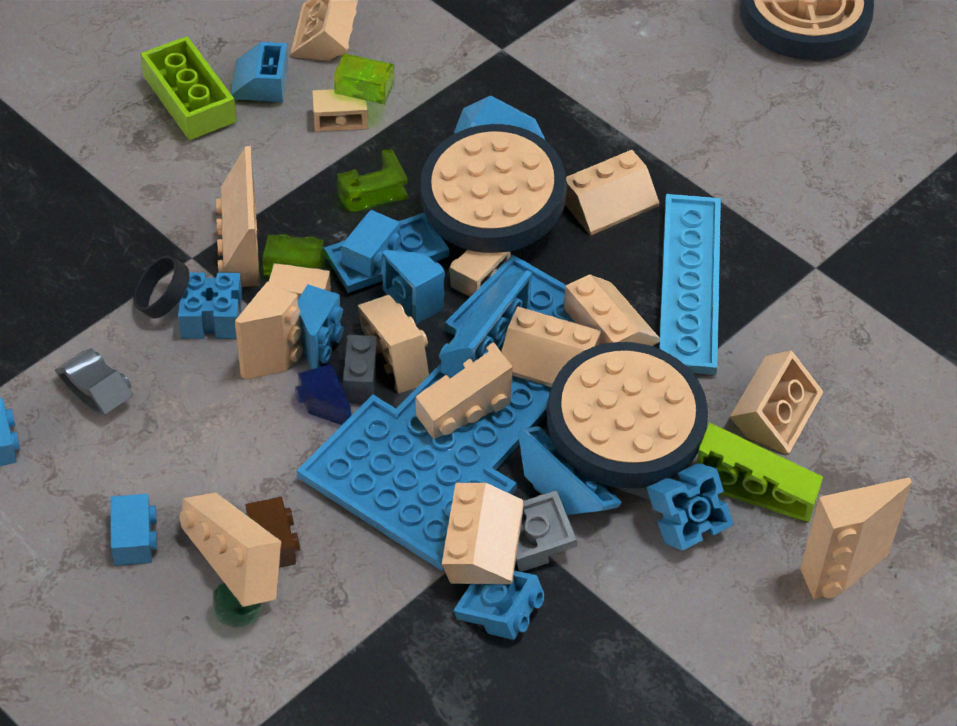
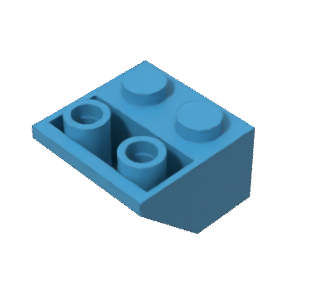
(261, 73)
(319, 323)

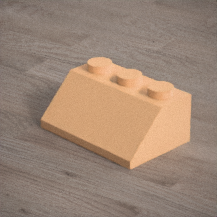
(323, 29)
(610, 192)
(602, 307)
(269, 332)
(543, 344)
(777, 402)
(482, 535)

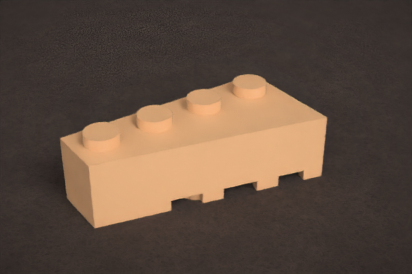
(234, 546)

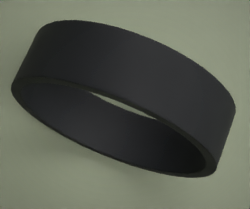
(171, 295)

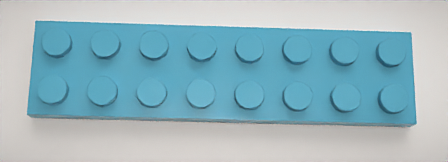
(691, 281)

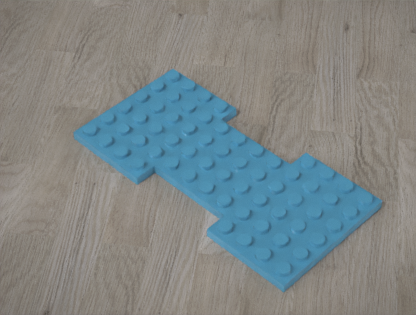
(402, 479)

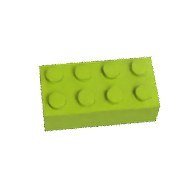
(188, 87)

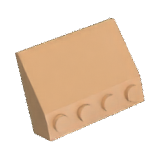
(239, 222)
(851, 535)

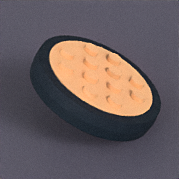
(808, 26)
(493, 188)
(627, 414)

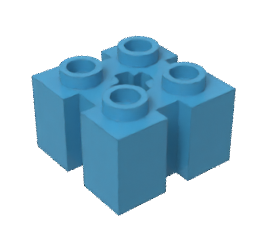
(210, 306)
(690, 506)

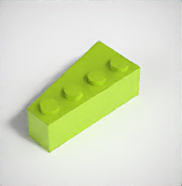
(759, 475)

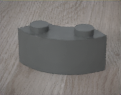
(94, 382)

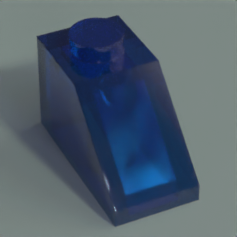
(323, 394)

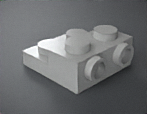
(543, 531)

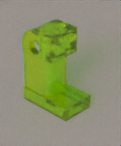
(374, 187)

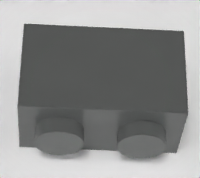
(360, 368)

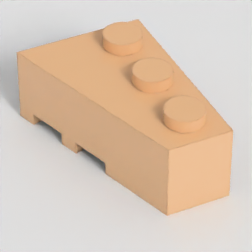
(397, 340)
(466, 396)

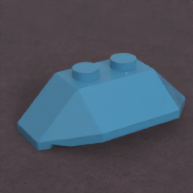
(494, 111)
(551, 472)

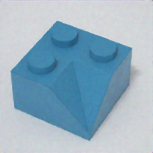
(414, 283)

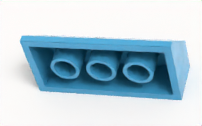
(487, 322)

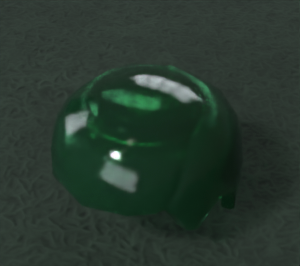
(229, 609)

